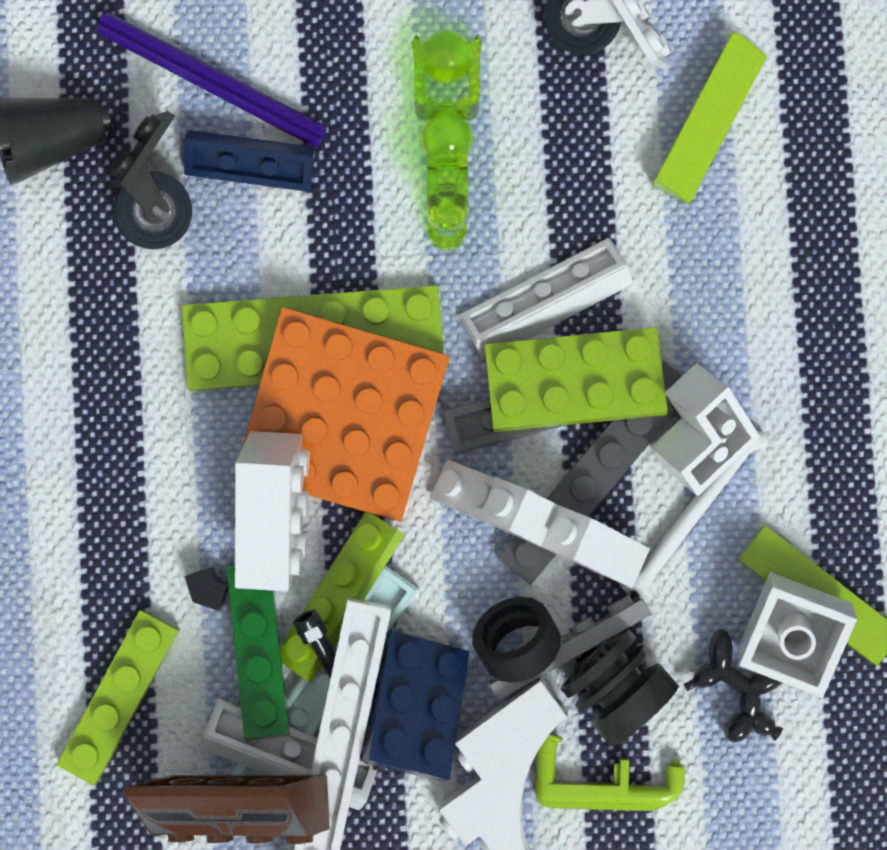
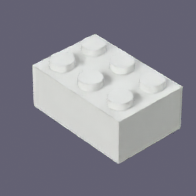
(270, 510)

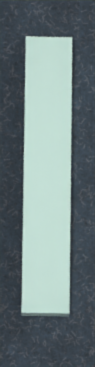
(308, 698)

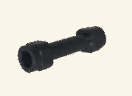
(312, 631)

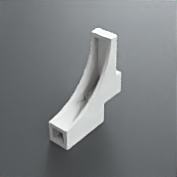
(540, 522)
(501, 754)

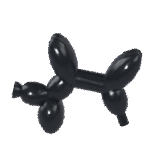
(719, 669)

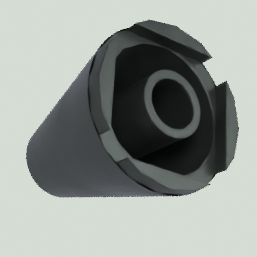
(47, 132)

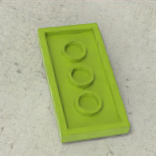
(575, 379)

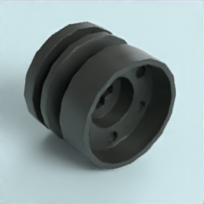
(614, 681)

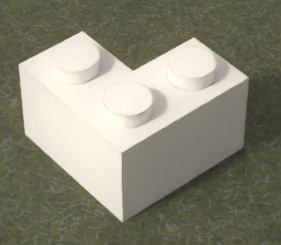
(708, 435)

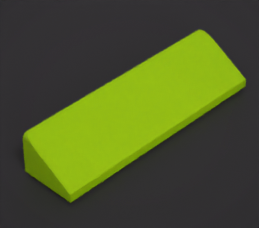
(710, 118)

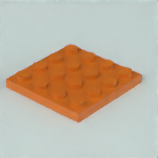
(357, 404)

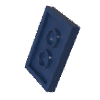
(416, 706)

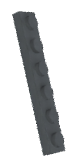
(593, 478)

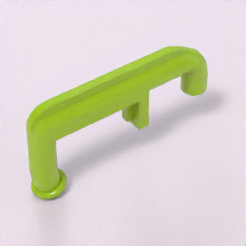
(602, 795)

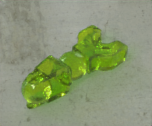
(447, 133)

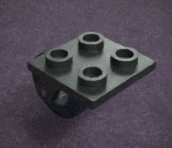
(149, 205)

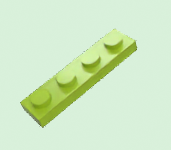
(348, 577)
(118, 697)

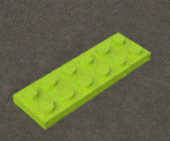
(232, 339)

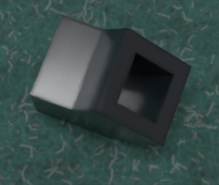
(206, 589)

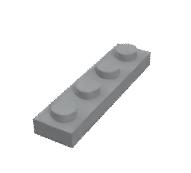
(585, 636)

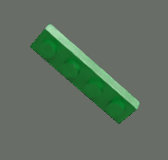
(258, 661)

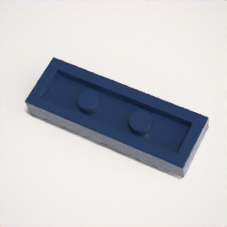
(249, 160)

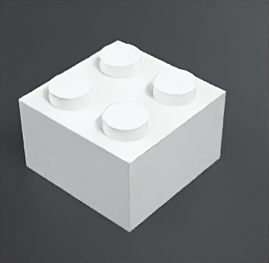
(796, 634)

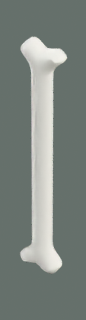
(684, 524)

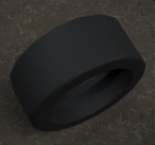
(528, 659)

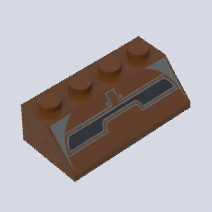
(233, 807)

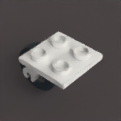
(593, 24)

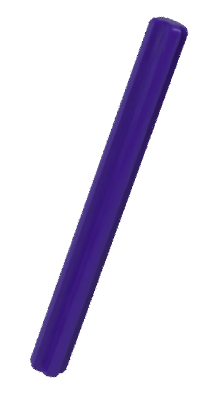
(211, 79)

